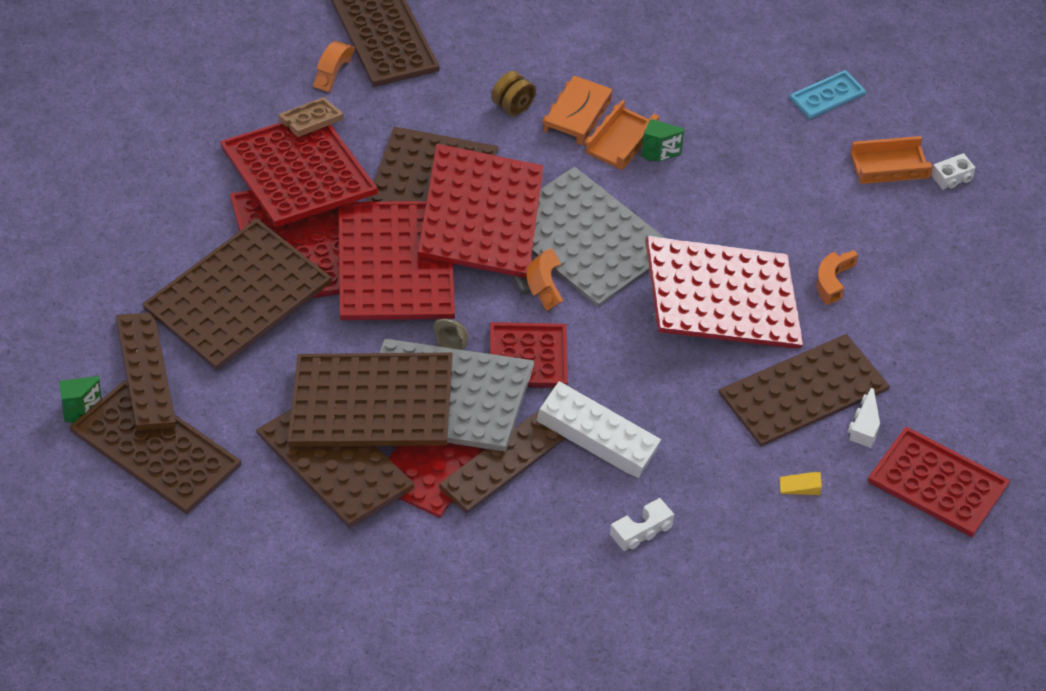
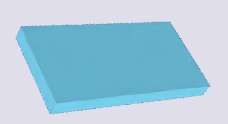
(827, 94)

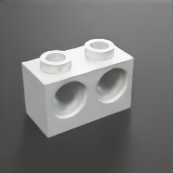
(953, 171)

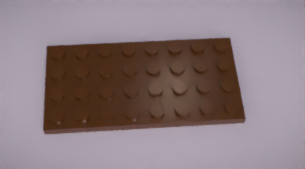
(386, 39)
(803, 389)
(170, 461)
(346, 478)

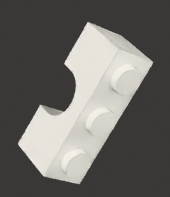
(630, 534)

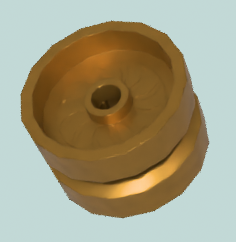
(513, 93)

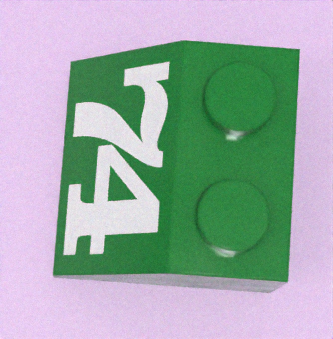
(662, 141)
(79, 396)

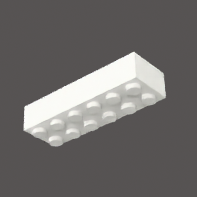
(598, 430)

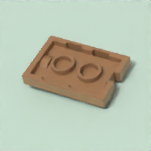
(311, 116)

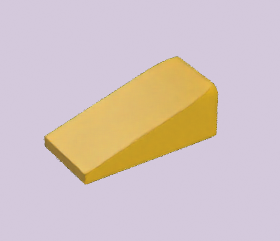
(801, 484)

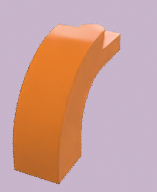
(330, 63)
(540, 279)
(827, 284)

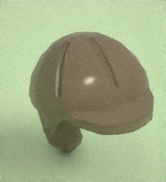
(451, 334)

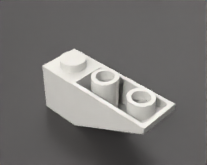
(867, 421)

